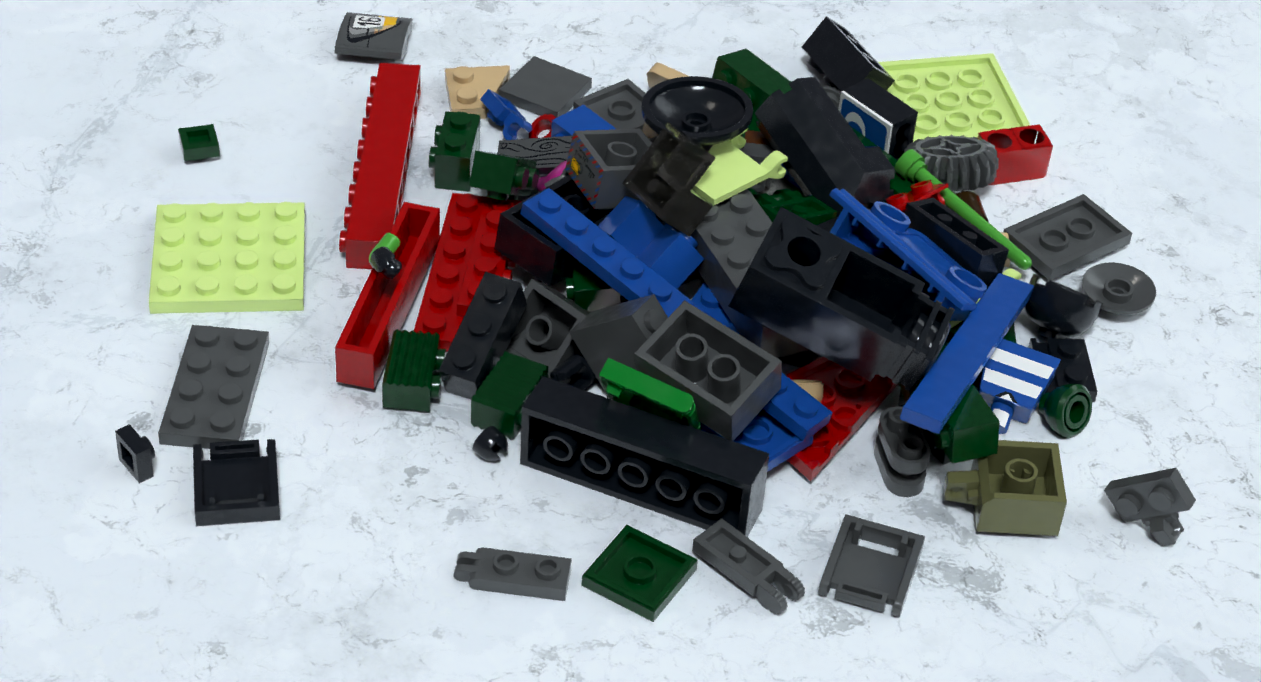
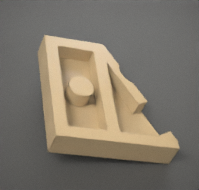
(469, 84)

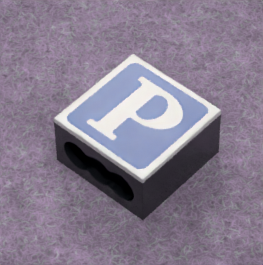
(879, 116)

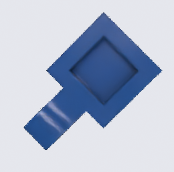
(504, 114)

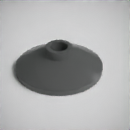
(1119, 288)

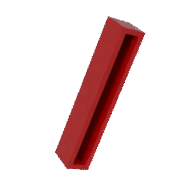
(386, 302)

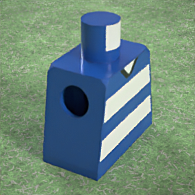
(1015, 381)

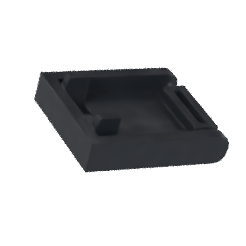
(235, 483)

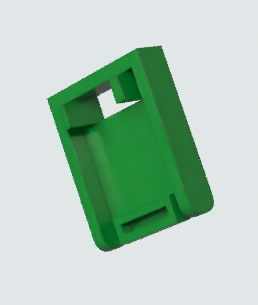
(648, 394)

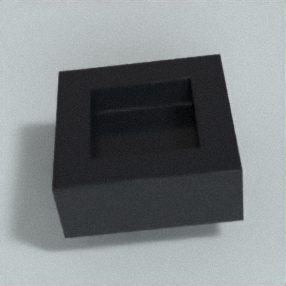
(135, 453)

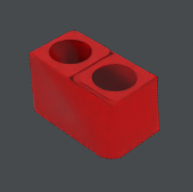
(1018, 154)

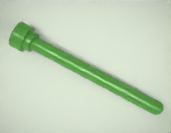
(912, 167)

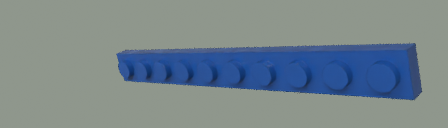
(635, 280)

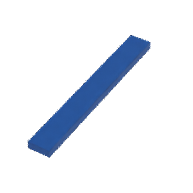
(966, 354)

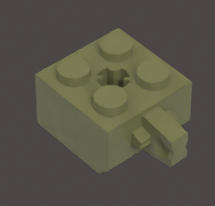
(1013, 490)

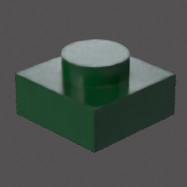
(199, 142)

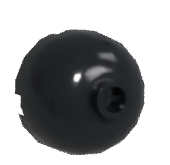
(1060, 309)

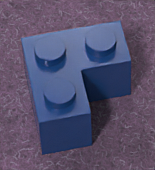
(658, 246)

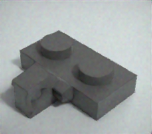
(1155, 500)

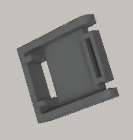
(868, 575)

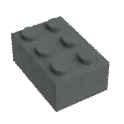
(713, 364)

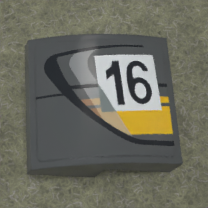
(373, 36)

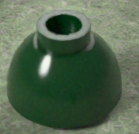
(1067, 409)

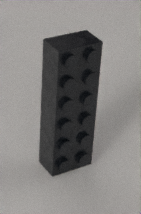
(642, 457)

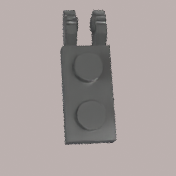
(748, 566)

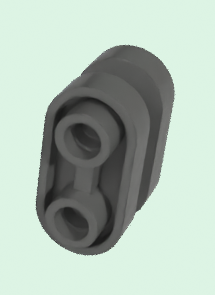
(901, 454)

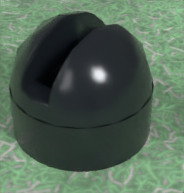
(490, 443)

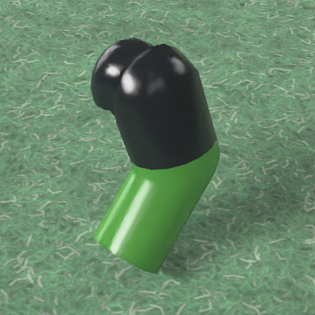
(383, 256)

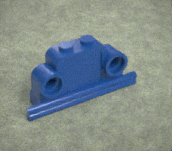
(886, 236)

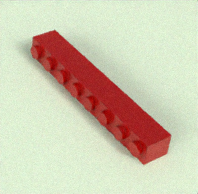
(382, 161)

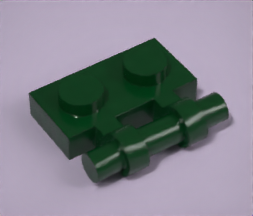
(805, 207)

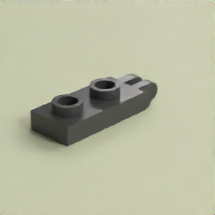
(514, 573)

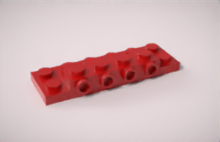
(460, 263)

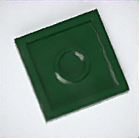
(639, 573)

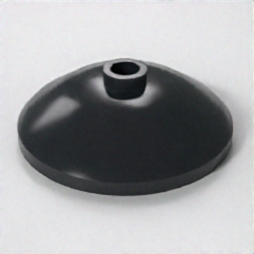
(699, 107)

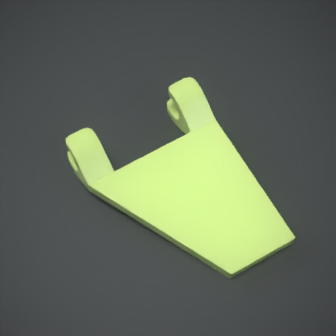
(736, 171)

